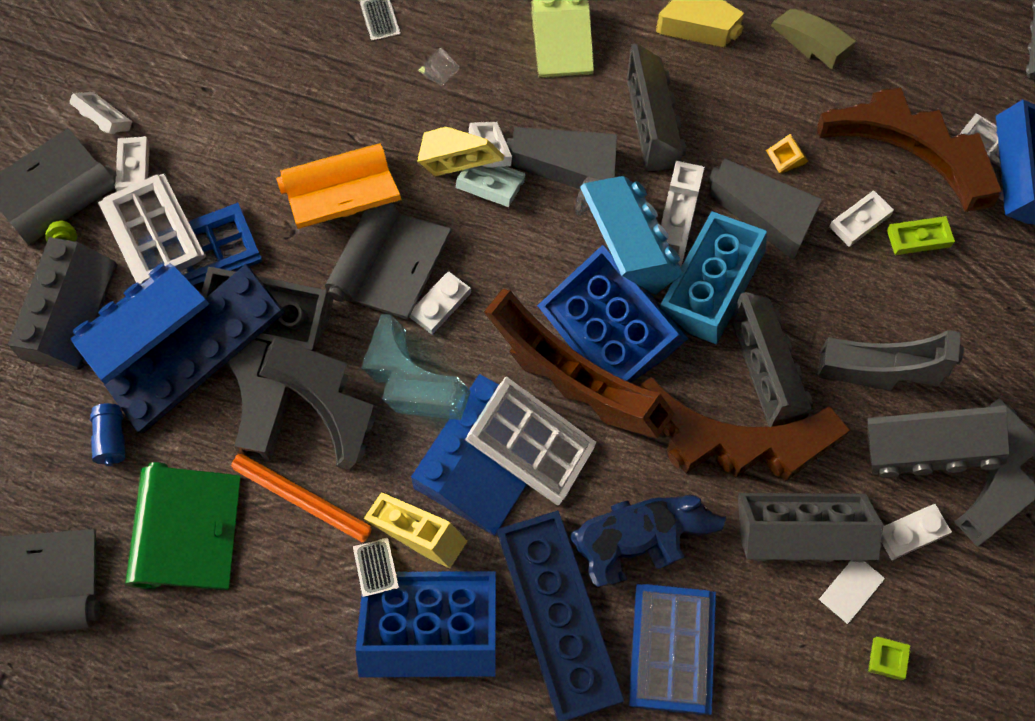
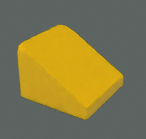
(787, 154)

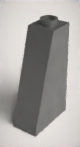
(564, 154)
(765, 204)

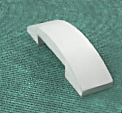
(681, 205)

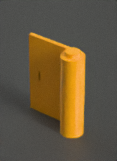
(338, 185)

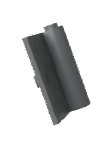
(52, 185)
(387, 261)
(51, 585)

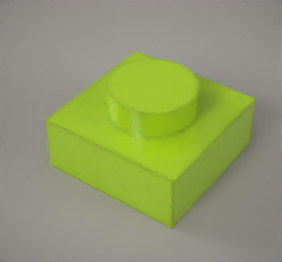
(889, 658)

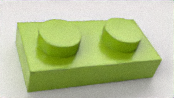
(920, 235)

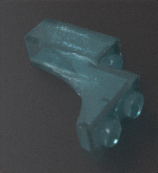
(409, 387)

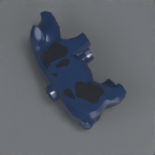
(639, 529)

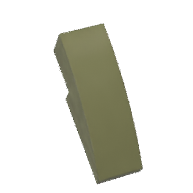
(814, 36)

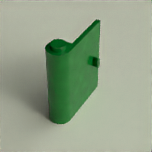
(176, 528)

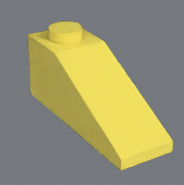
(453, 150)
(417, 529)

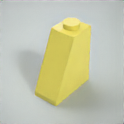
(701, 21)

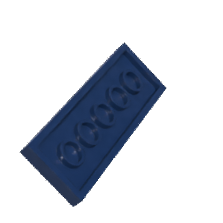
(196, 350)
(559, 617)

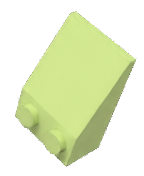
(562, 37)

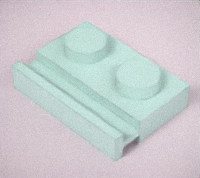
(493, 184)

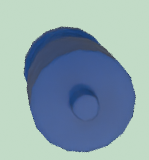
(107, 437)

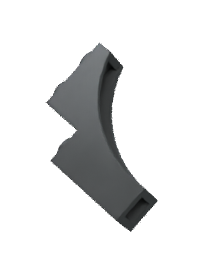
(887, 363)
(319, 383)
(262, 403)
(1006, 488)

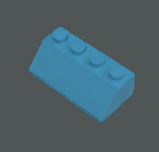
(633, 232)
(715, 276)

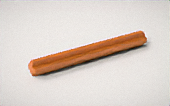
(301, 497)

